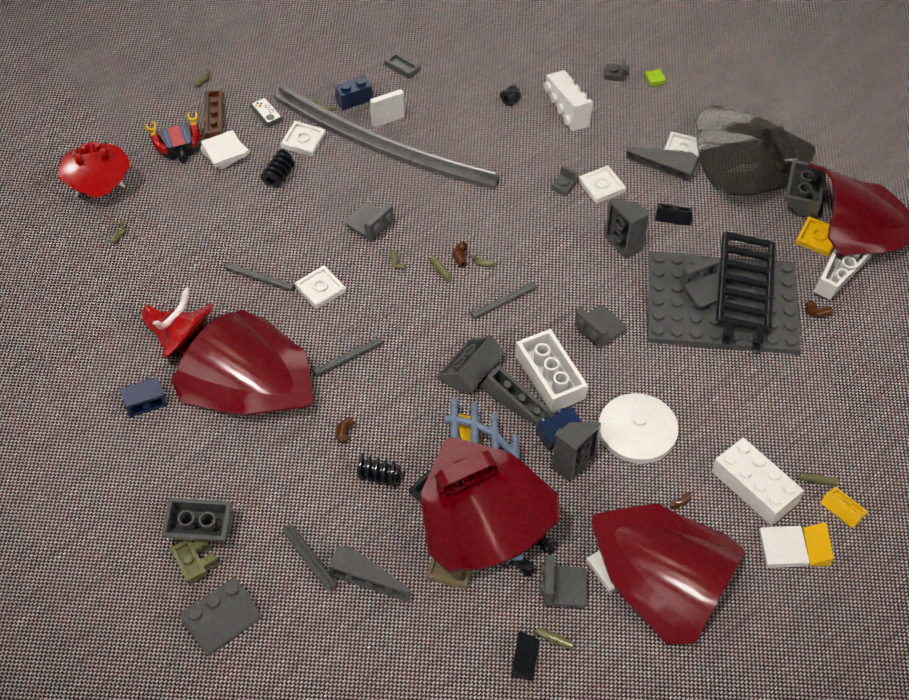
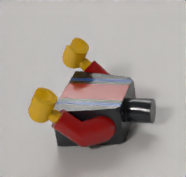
(176, 141)

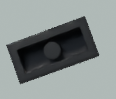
(674, 214)
(525, 657)

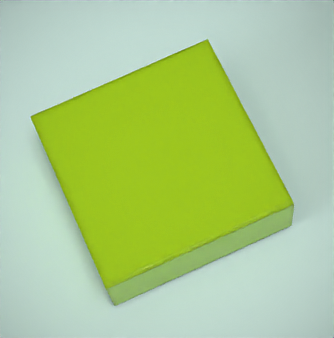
(655, 77)

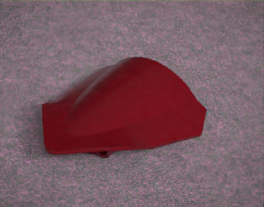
(865, 217)
(243, 368)
(483, 506)
(666, 567)

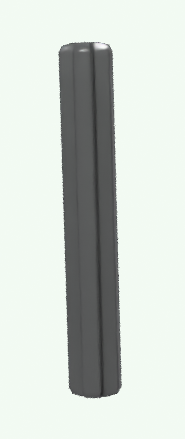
(310, 558)

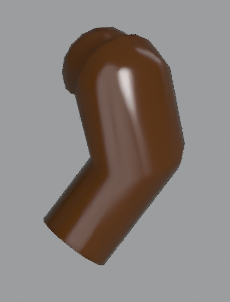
(458, 254)
(817, 312)
(341, 429)

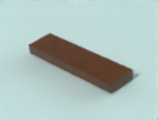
(213, 113)

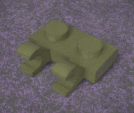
(189, 562)

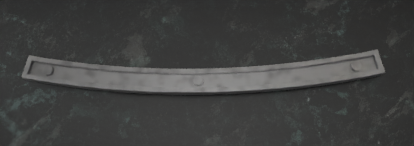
(385, 145)

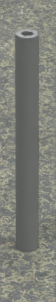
(259, 276)
(503, 300)
(348, 356)

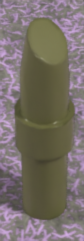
(440, 268)
(818, 479)
(555, 638)

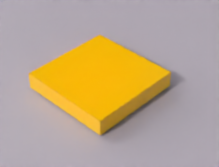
(815, 236)

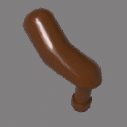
(681, 501)

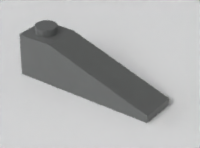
(672, 162)
(514, 396)
(357, 569)

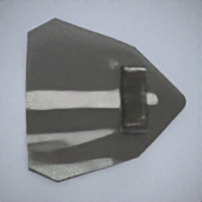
(746, 152)

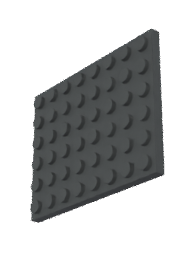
(678, 321)

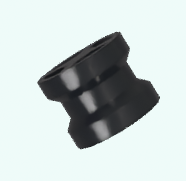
(510, 95)

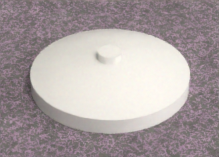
(638, 428)

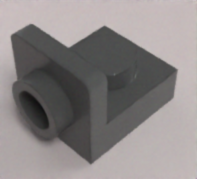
(616, 72)
(565, 181)

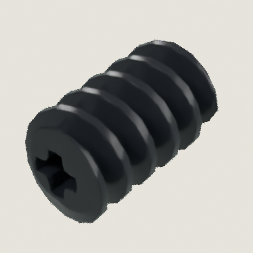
(278, 168)
(378, 471)

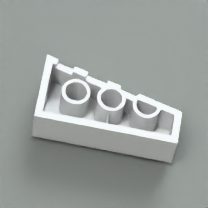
(569, 100)
(838, 272)

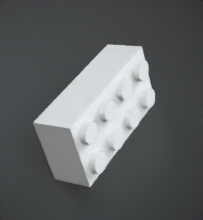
(551, 370)
(757, 481)

